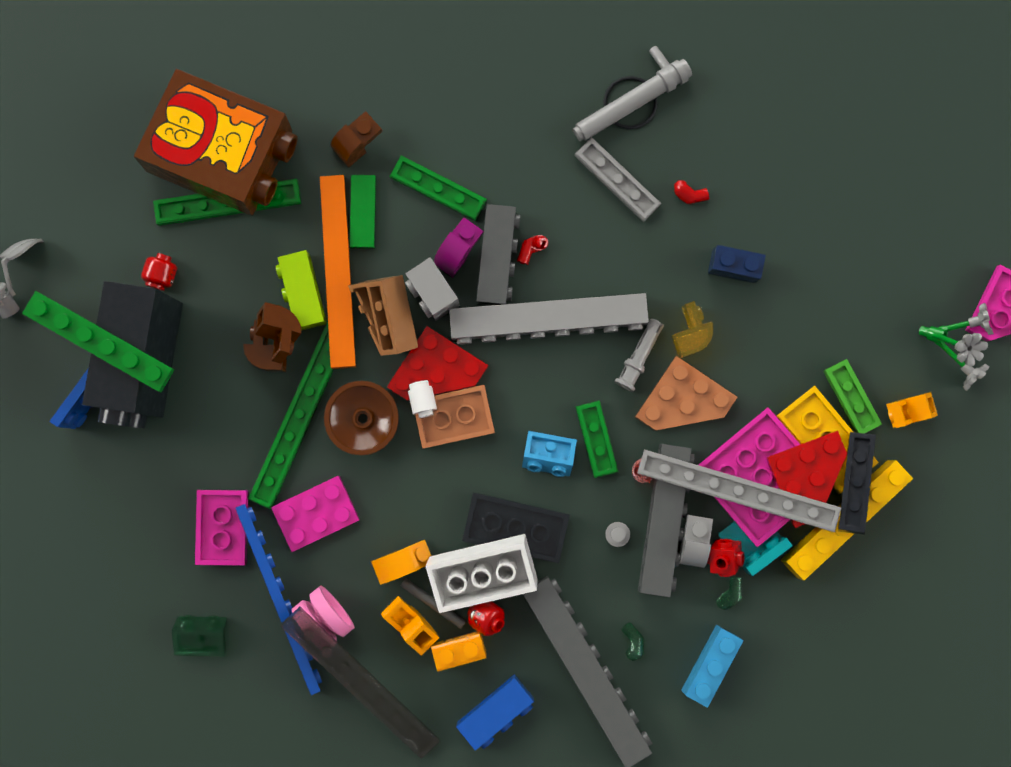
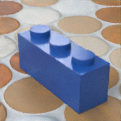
(495, 713)

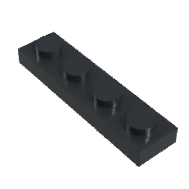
(857, 483)

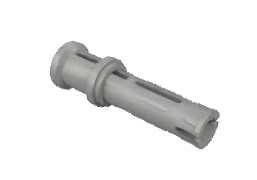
(634, 365)

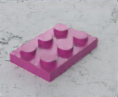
(315, 513)
(219, 529)

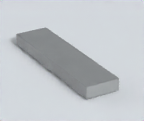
(617, 179)

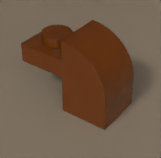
(352, 139)
(278, 324)
(261, 353)

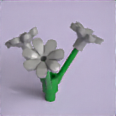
(968, 347)

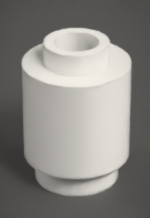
(422, 399)

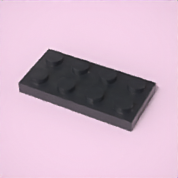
(500, 519)

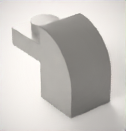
(696, 541)

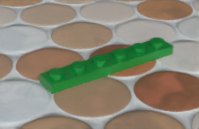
(98, 341)

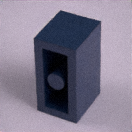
(736, 264)

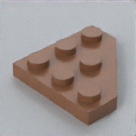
(684, 398)

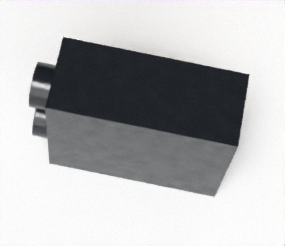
(150, 324)

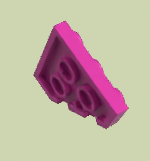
(998, 302)

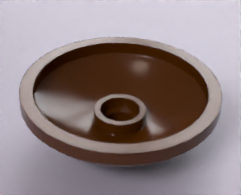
(343, 415)

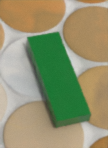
(363, 211)
(596, 439)

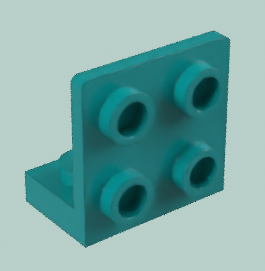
(756, 557)

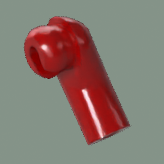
(531, 246)

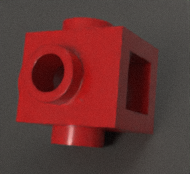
(726, 557)

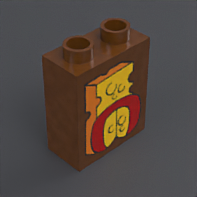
(216, 143)

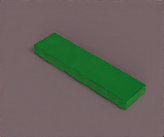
(438, 188)

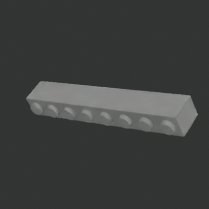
(548, 317)

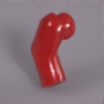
(688, 195)

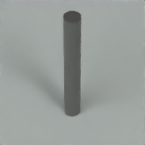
(430, 601)

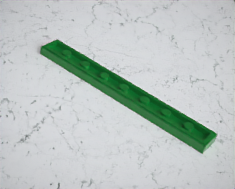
(294, 425)

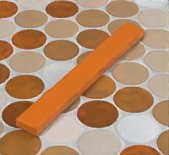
(337, 272)

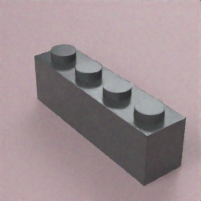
(496, 255)

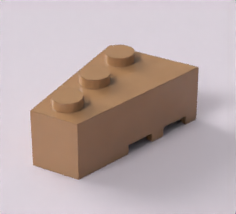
(388, 314)

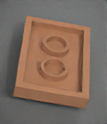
(457, 418)

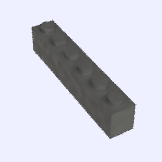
(664, 530)

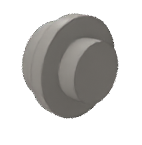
(617, 534)

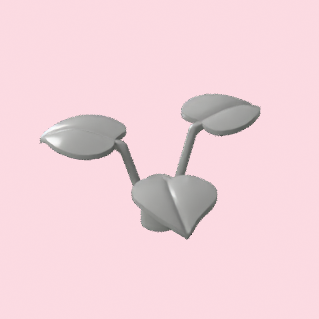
(7, 304)

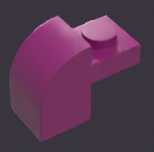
(457, 246)

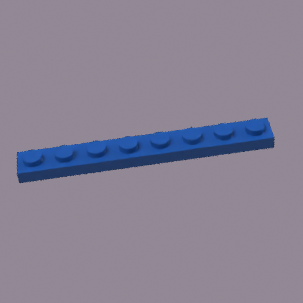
(275, 587)

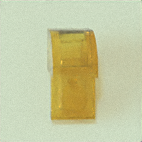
(697, 336)

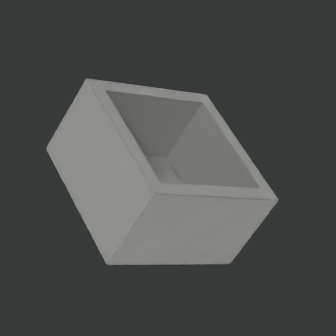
(432, 288)

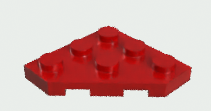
(439, 362)
(809, 468)

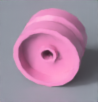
(327, 612)

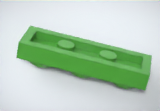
(852, 397)

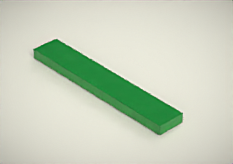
(201, 207)

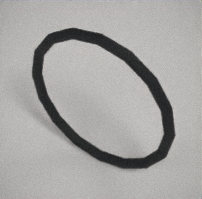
(630, 78)

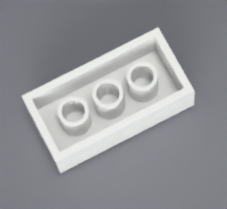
(482, 573)

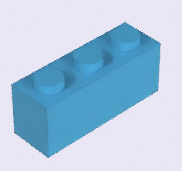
(712, 666)

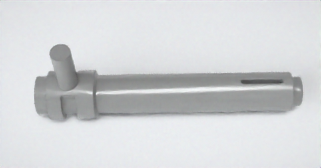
(664, 81)

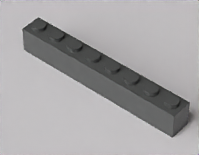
(587, 672)

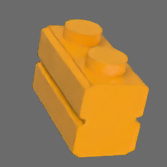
(458, 651)

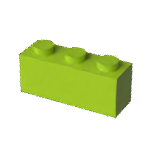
(301, 289)

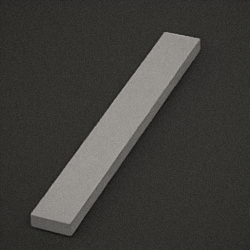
(739, 490)

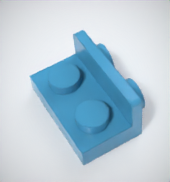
(549, 454)

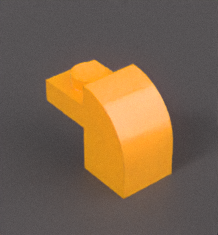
(911, 410)
(401, 562)
(411, 625)

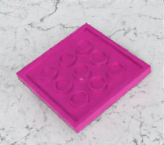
(745, 458)

